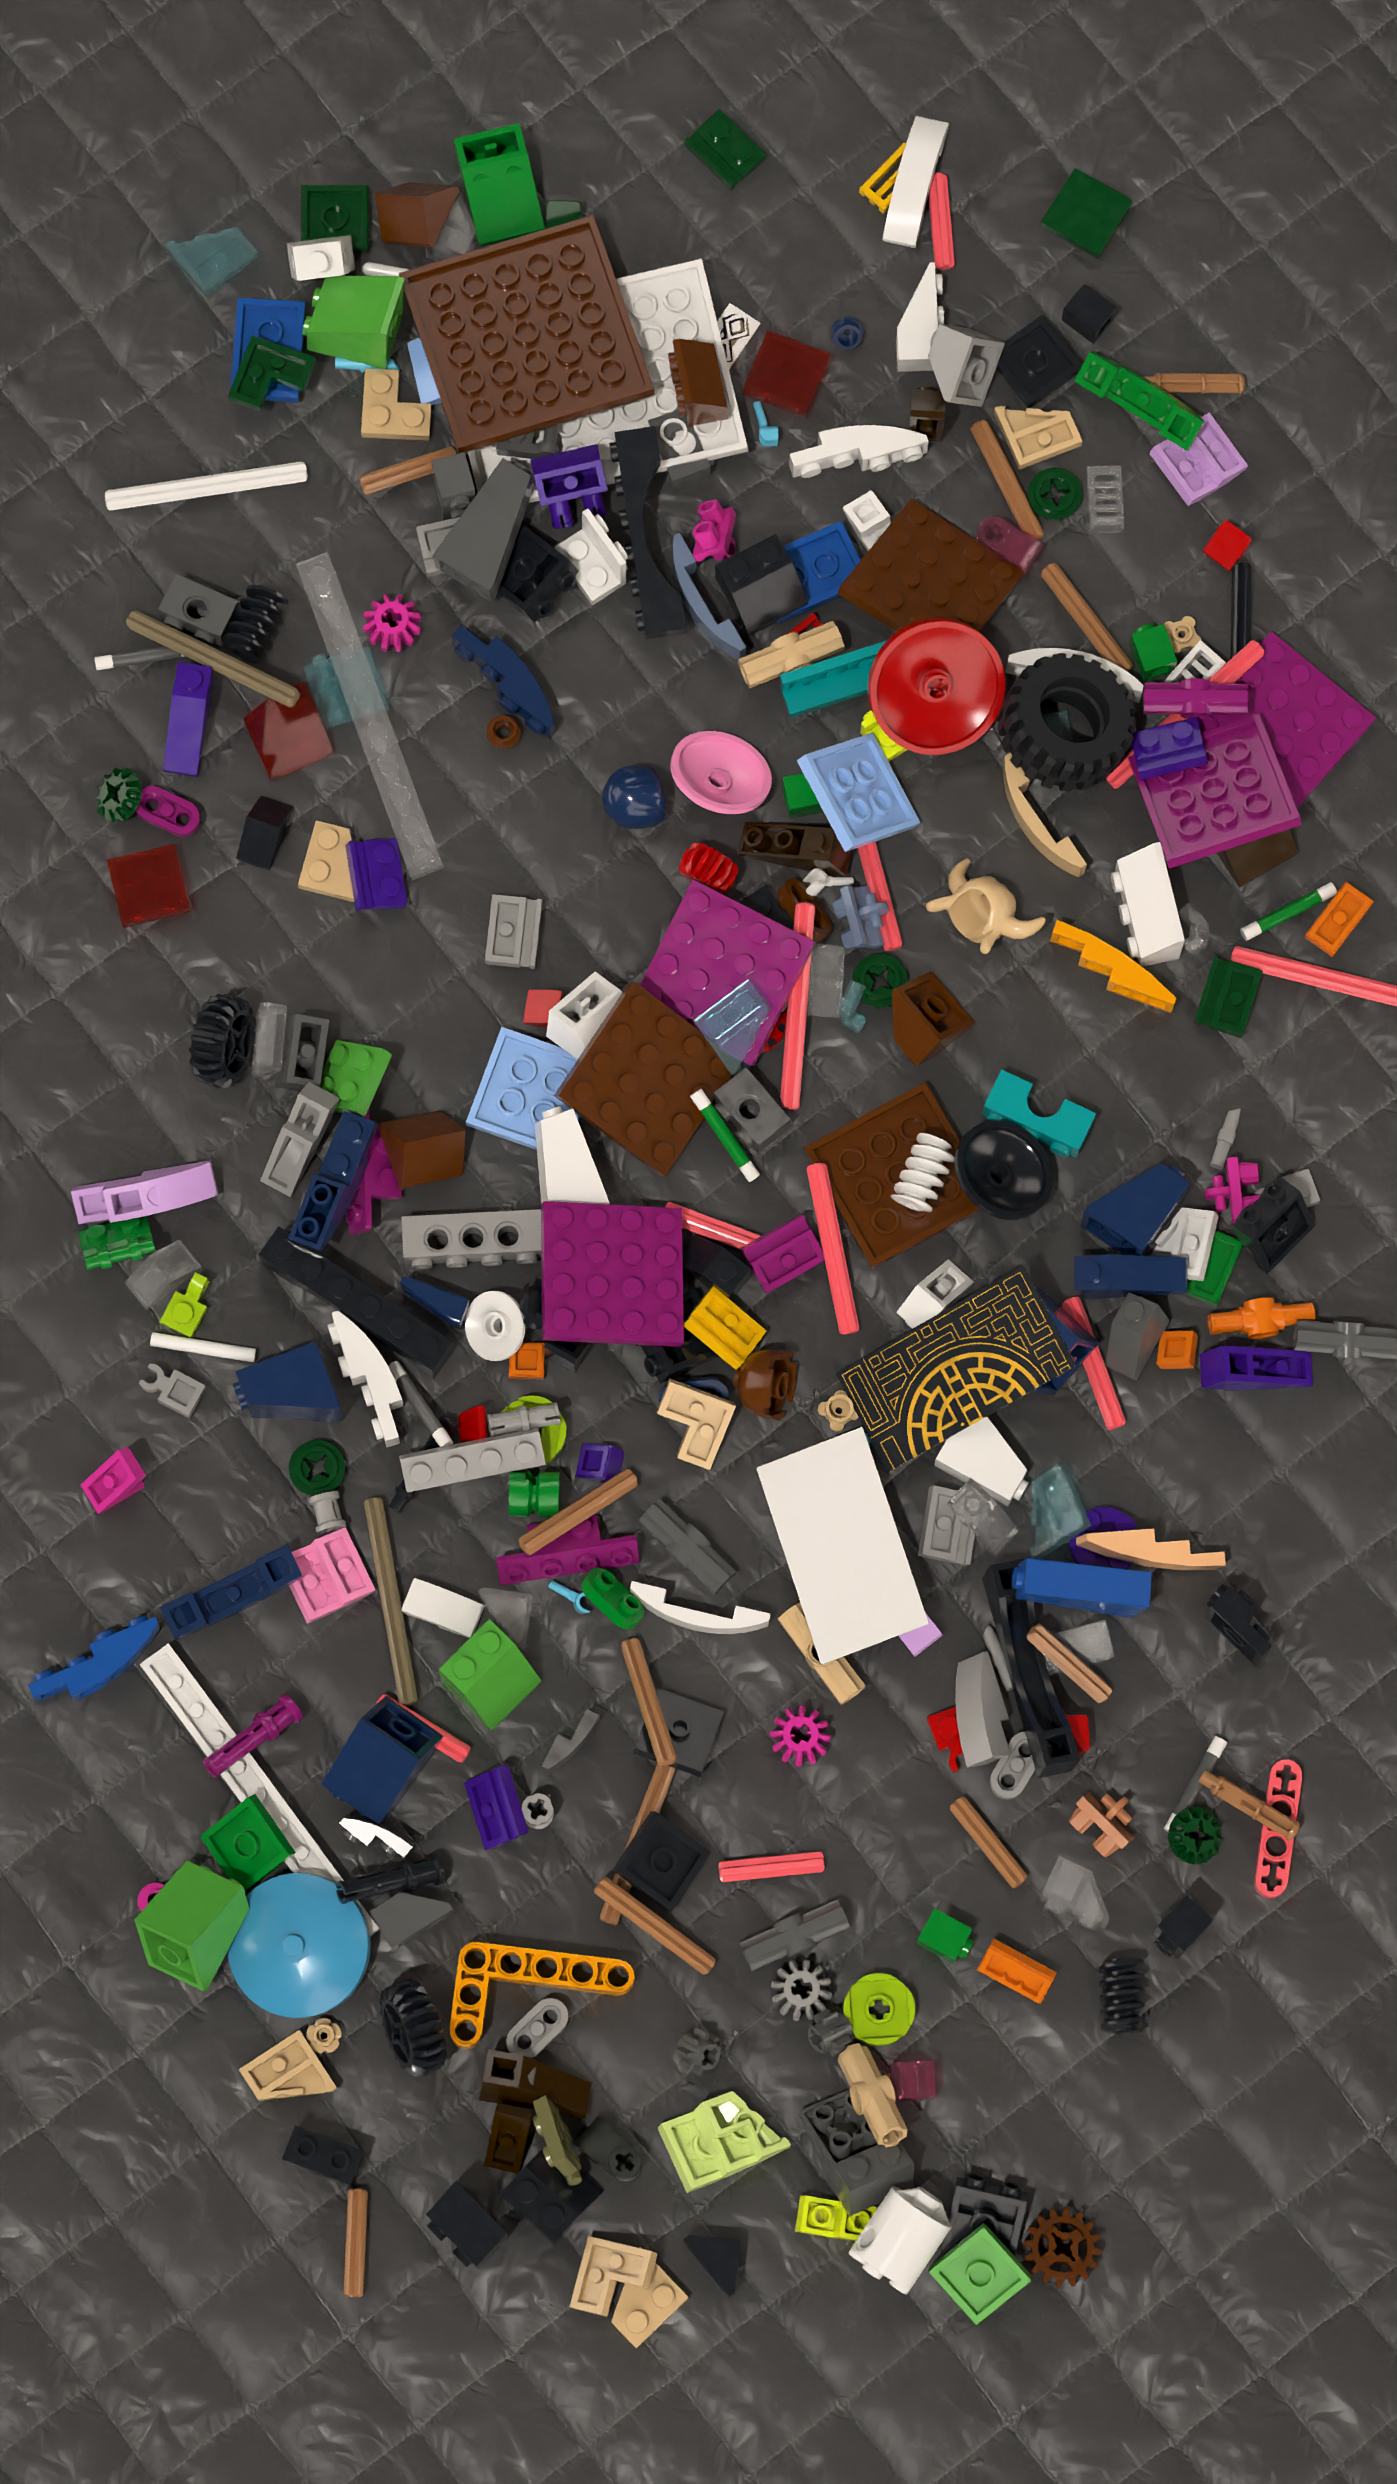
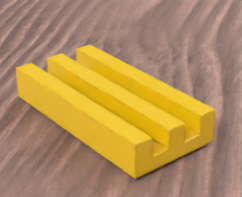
(876, 197)

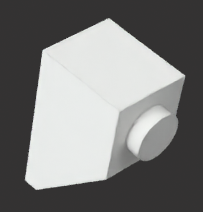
(935, 1294)

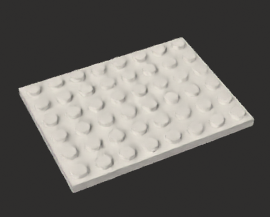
(661, 308)

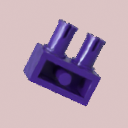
(568, 477)

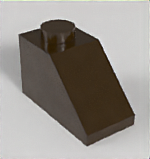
(927, 412)

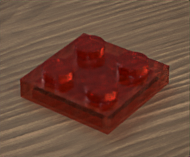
(786, 374)
(148, 885)

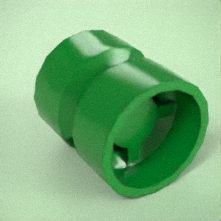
(533, 1494)

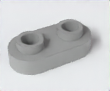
(1016, 1767)
(535, 2028)

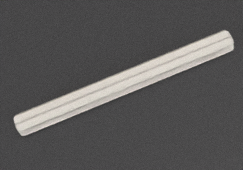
(206, 485)

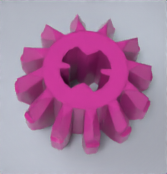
(403, 617)
(797, 1724)

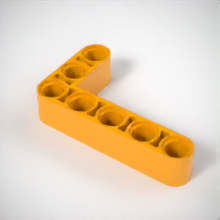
(525, 1975)

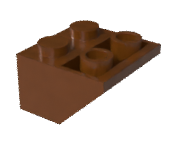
(697, 382)

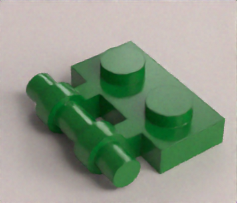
(116, 1242)

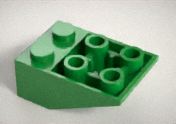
(498, 184)

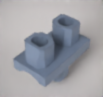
(863, 915)

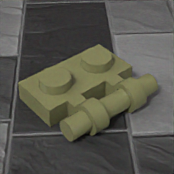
(558, 2139)

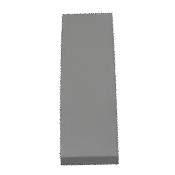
(299, 1138)
(980, 1711)

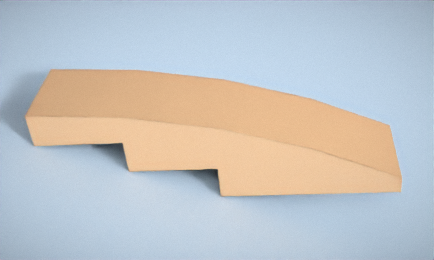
(1141, 1549)

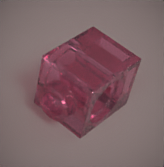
(912, 2080)

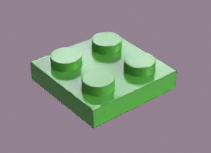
(354, 1075)
(980, 2273)

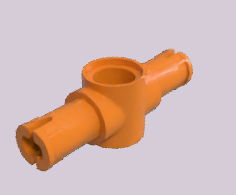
(1260, 1318)

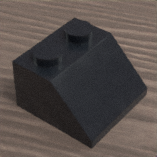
(761, 584)
(547, 2200)
(466, 2226)

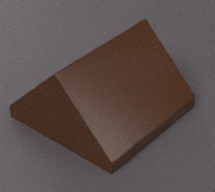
(414, 212)
(424, 1148)

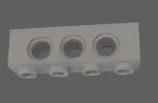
(455, 1227)

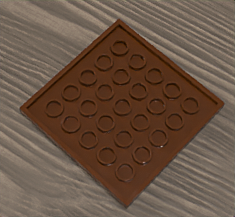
(526, 334)

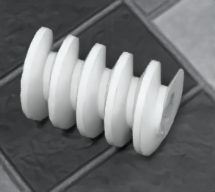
(923, 1172)

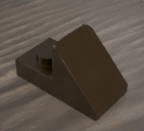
(508, 2138)

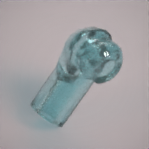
(849, 1005)

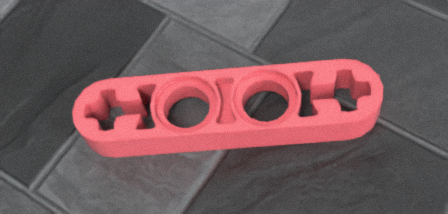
(1261, 1871)

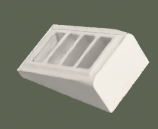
(1199, 650)

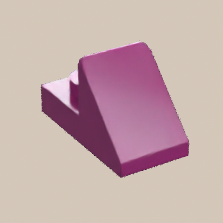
(114, 1480)

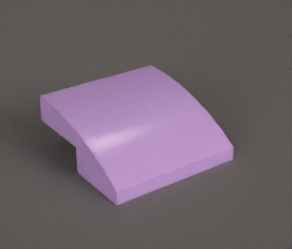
(1204, 467)

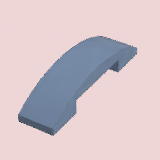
(721, 635)

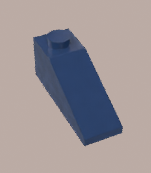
(1118, 1274)

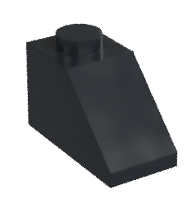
(715, 1266)

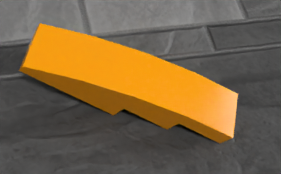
(1125, 975)

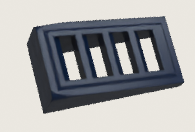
(444, 1304)

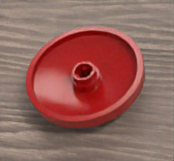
(926, 696)

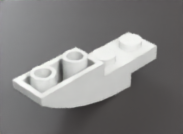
(870, 444)
(365, 1364)

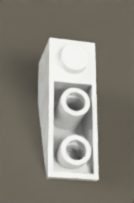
(919, 324)

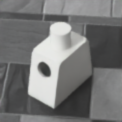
(321, 258)

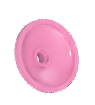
(721, 772)

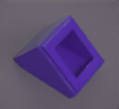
(599, 1462)

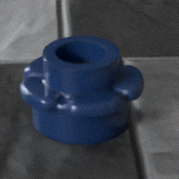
(848, 340)

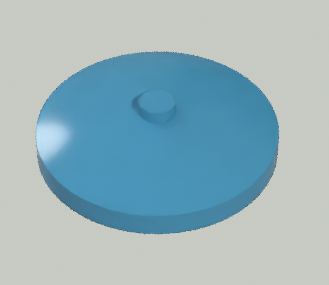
(300, 1946)

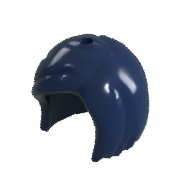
(634, 797)

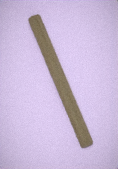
(213, 658)
(390, 1601)

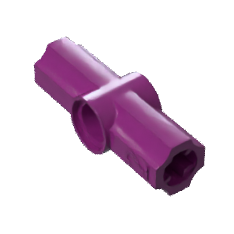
(1195, 698)

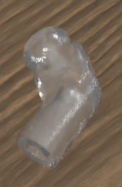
(1198, 931)

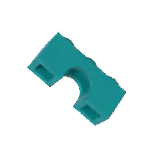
(1062, 1132)

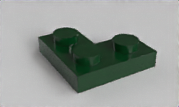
(268, 363)

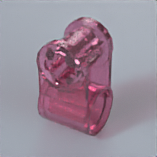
(1010, 544)

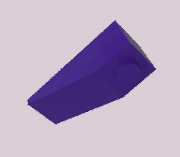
(188, 718)
(1255, 1368)

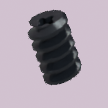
(252, 621)
(1121, 1995)

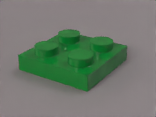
(247, 1843)

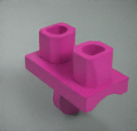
(714, 532)
(1238, 1175)

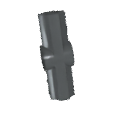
(1345, 1339)
(687, 1546)
(794, 1935)

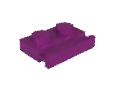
(783, 1253)

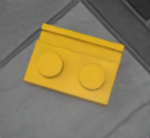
(724, 1327)

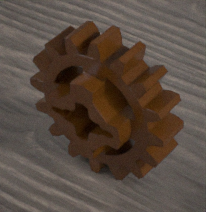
(1049, 2258)

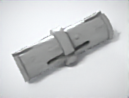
(523, 1419)

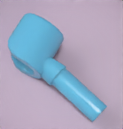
(767, 434)
(570, 1594)

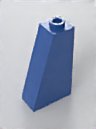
(1083, 1587)

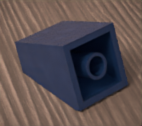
(1137, 1211)
(1075, 1337)
(289, 1388)
(381, 1760)

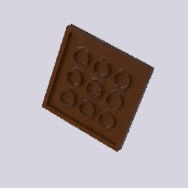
(929, 571)
(640, 1079)
(867, 1163)

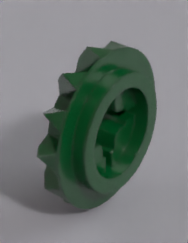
(1064, 483)
(129, 795)
(877, 965)
(313, 1452)
(1184, 1846)

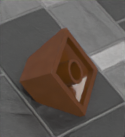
(926, 1018)

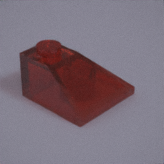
(288, 735)

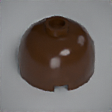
(766, 1382)

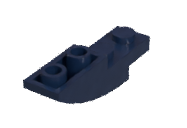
(517, 686)
(336, 1183)

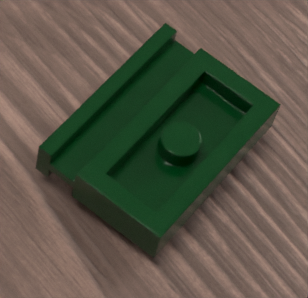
(725, 149)
(1228, 997)

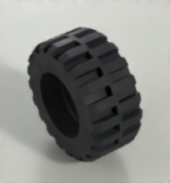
(1086, 689)

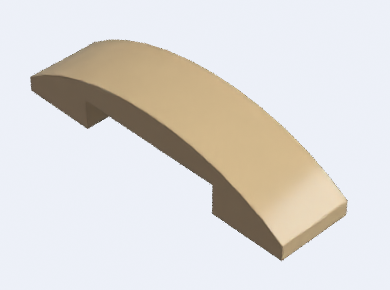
(1062, 853)

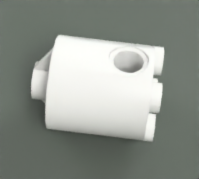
(902, 2236)

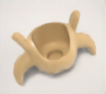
(982, 909)

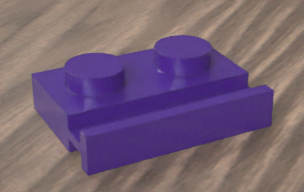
(1168, 748)
(376, 874)
(496, 1807)

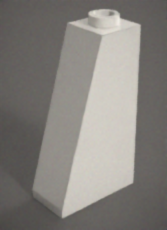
(565, 1161)

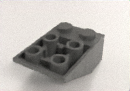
(850, 2156)

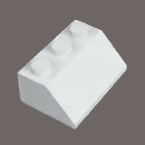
(1148, 906)

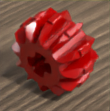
(708, 867)

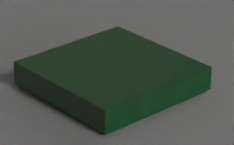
(336, 212)
(1086, 213)

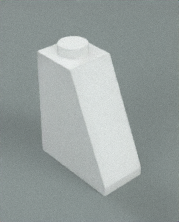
(985, 1457)

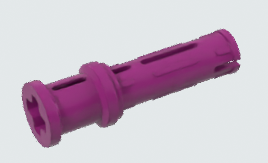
(264, 1727)

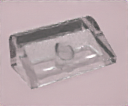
(269, 1039)
(1088, 1642)

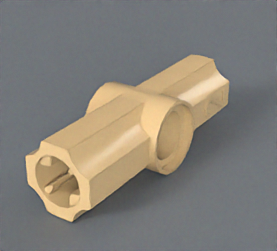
(791, 653)
(836, 1674)
(872, 2095)

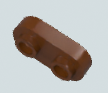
(794, 892)

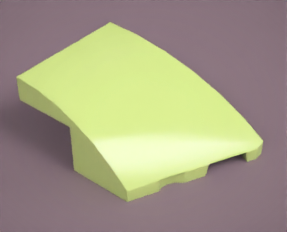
(718, 2141)

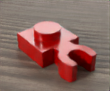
(946, 1735)

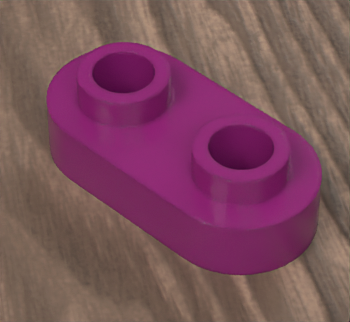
(168, 812)

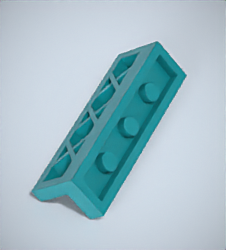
(828, 681)

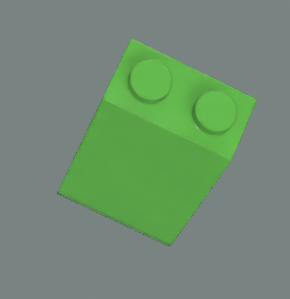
(356, 318)
(489, 1675)
(192, 1924)

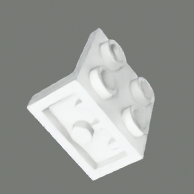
(598, 560)

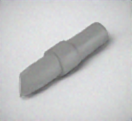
(1225, 1139)
(996, 1656)

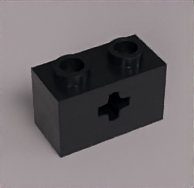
(1181, 1928)
(323, 2156)

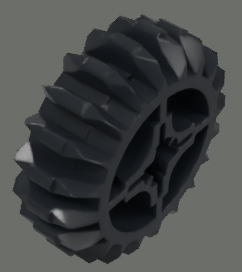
(222, 1040)
(413, 2027)

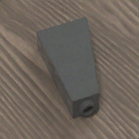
(485, 533)

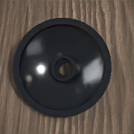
(1015, 1162)

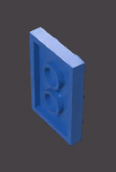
(272, 321)
(822, 565)

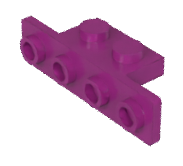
(376, 1183)
(570, 1553)

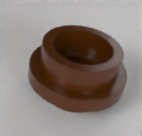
(503, 722)

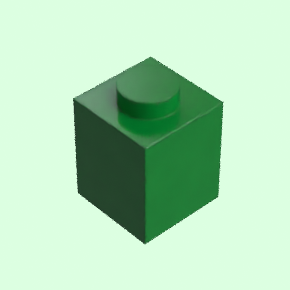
(1152, 651)
(799, 797)
(945, 1937)

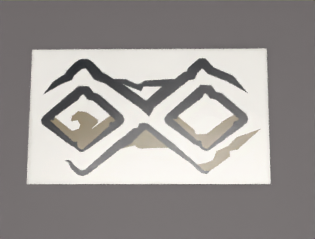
(735, 331)

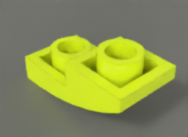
(830, 2219)

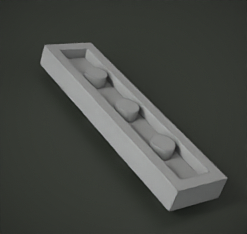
(472, 1460)

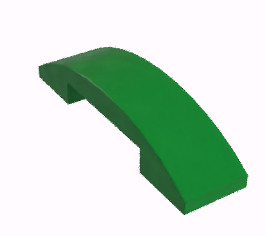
(1141, 398)

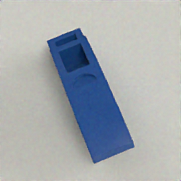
(112, 1657)

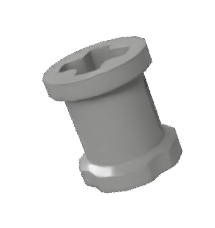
(327, 1512)
(541, 1821)

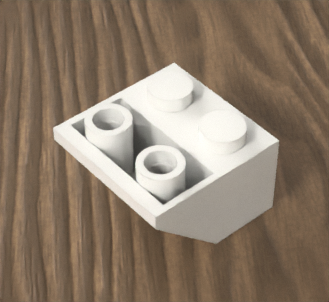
(581, 1014)

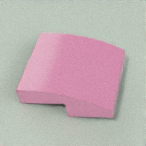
(331, 1576)

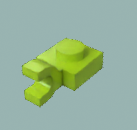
(184, 1311)

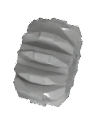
(806, 1979)

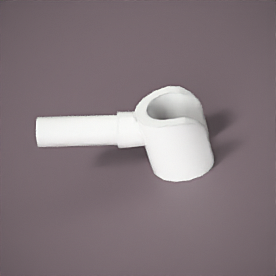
(819, 880)

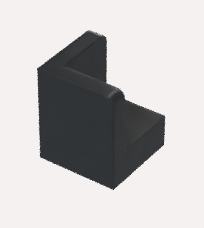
(1088, 313)

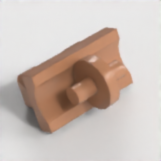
(1091, 1811)

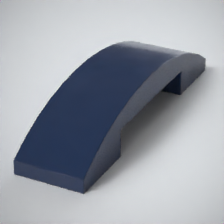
(232, 1594)

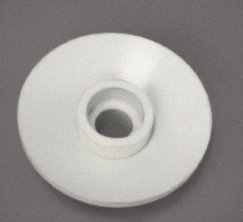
(484, 1329)

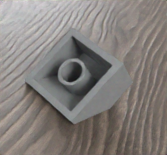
(964, 363)

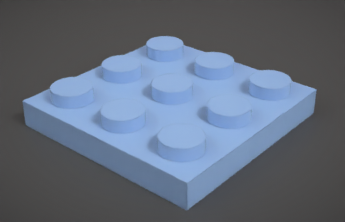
(858, 791)
(519, 1087)

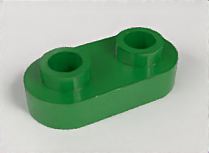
(612, 1598)

